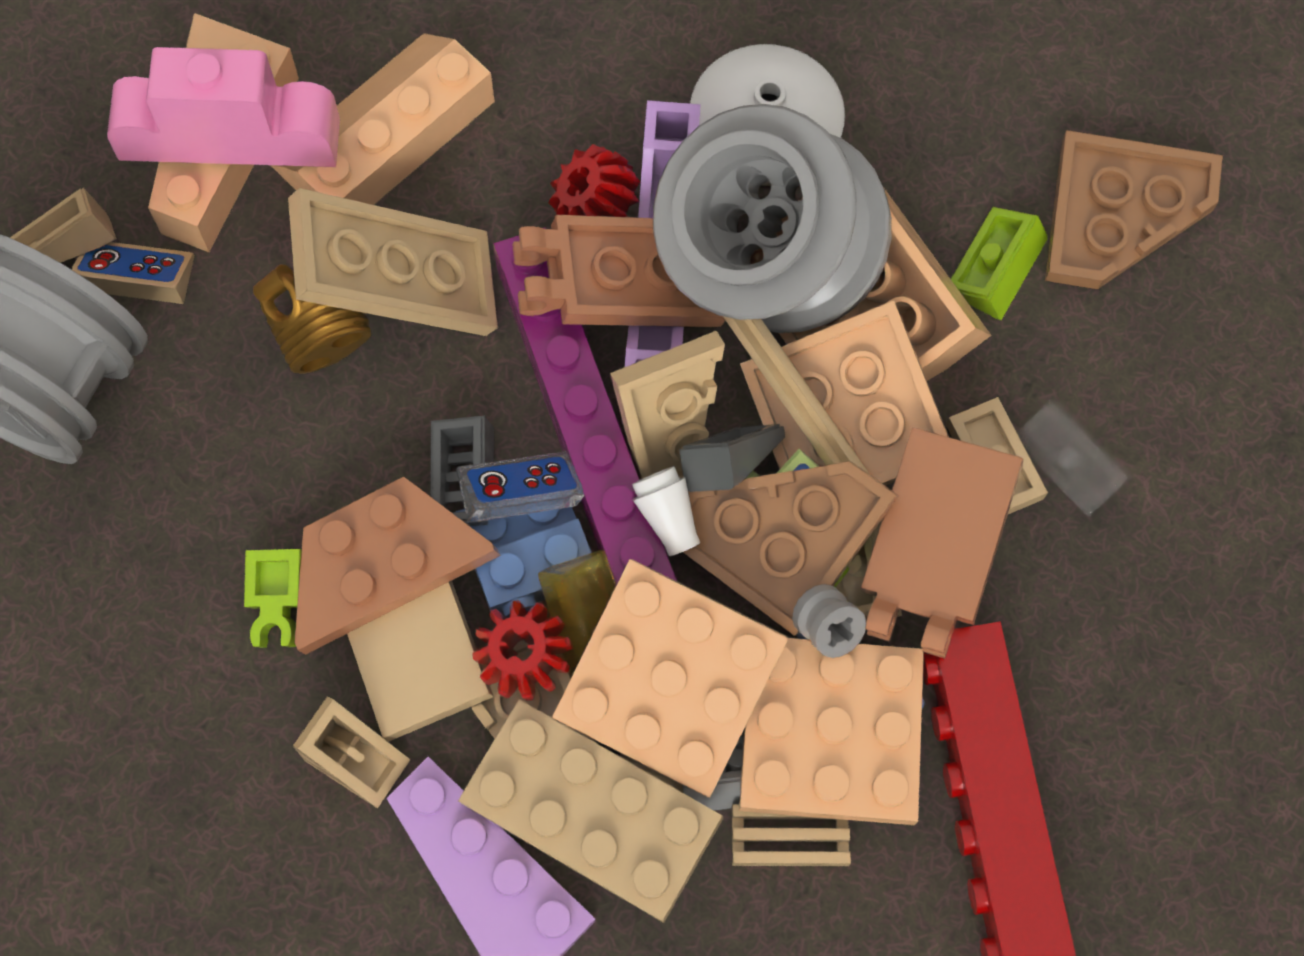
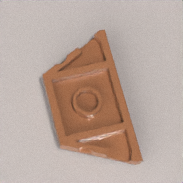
(379, 559)

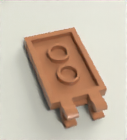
(603, 275)
(939, 536)

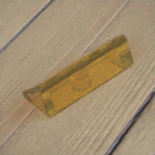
(578, 595)

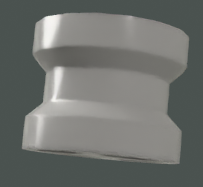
(829, 620)

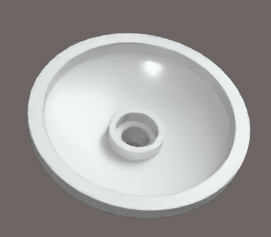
(770, 69)

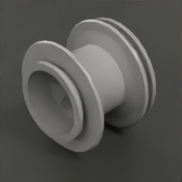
(828, 245)

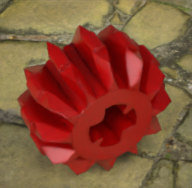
(595, 185)
(502, 659)

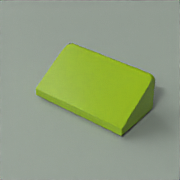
(999, 260)

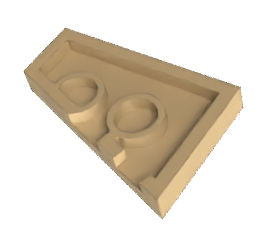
(667, 402)

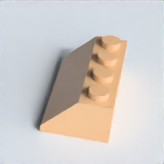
(400, 120)

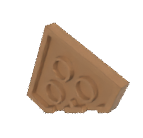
(1122, 204)
(787, 532)

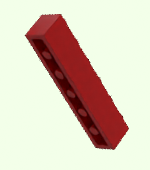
(997, 797)

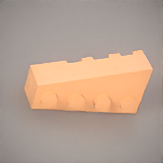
(196, 198)

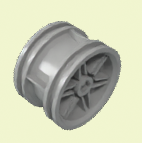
(55, 351)

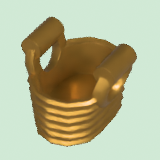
(313, 332)

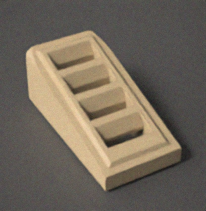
(69, 228)

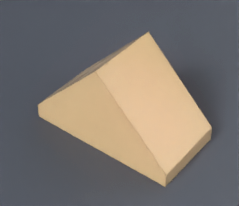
(350, 753)

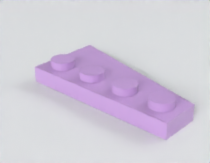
(486, 876)

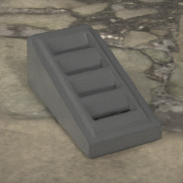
(458, 432)
(727, 457)

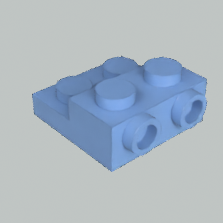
(525, 548)

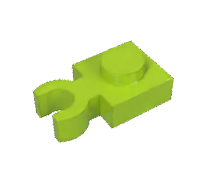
(272, 588)

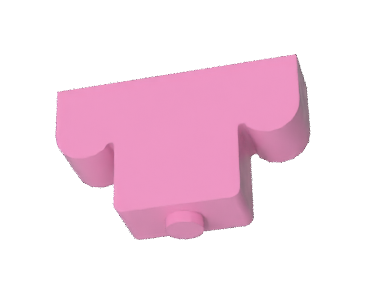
(221, 111)

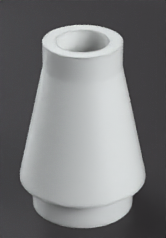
(667, 508)

